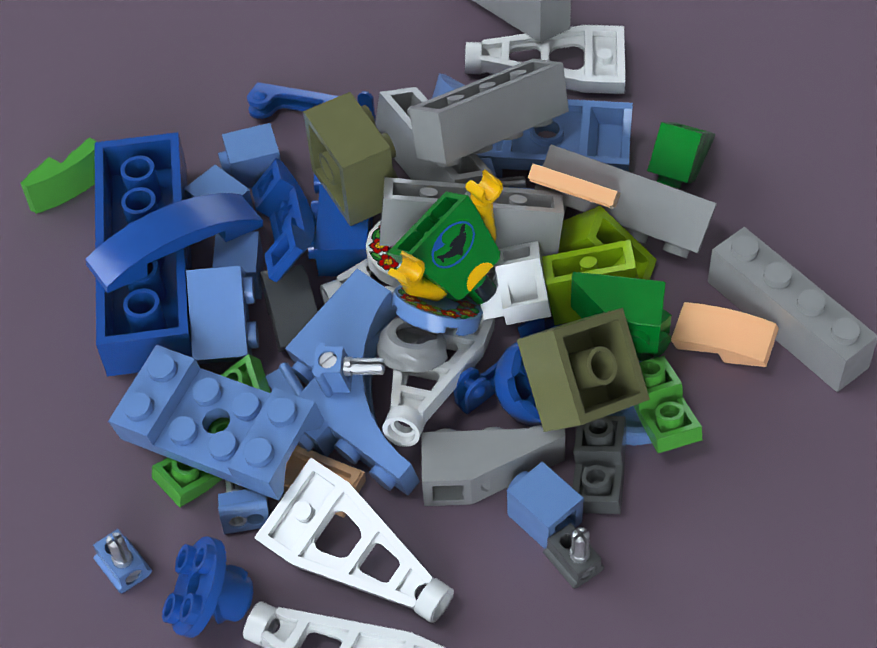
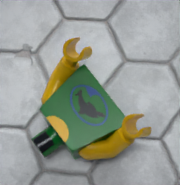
(452, 246)

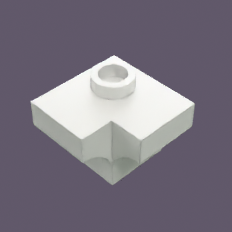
(520, 286)

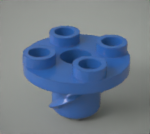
(206, 589)

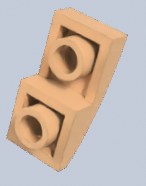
(730, 333)

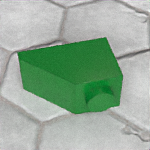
(679, 153)
(639, 298)

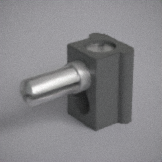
(580, 561)

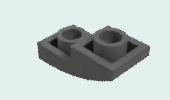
(288, 303)
(600, 464)

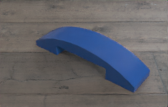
(290, 217)
(171, 228)

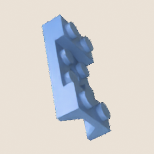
(589, 129)
(178, 401)

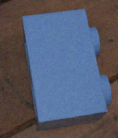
(221, 314)

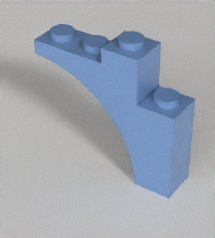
(351, 321)

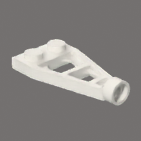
(602, 50)
(418, 405)
(306, 513)
(296, 626)

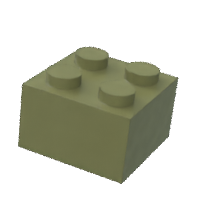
(349, 156)
(583, 370)

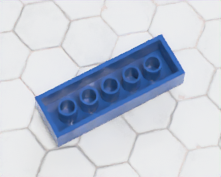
(130, 182)

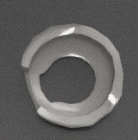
(410, 357)

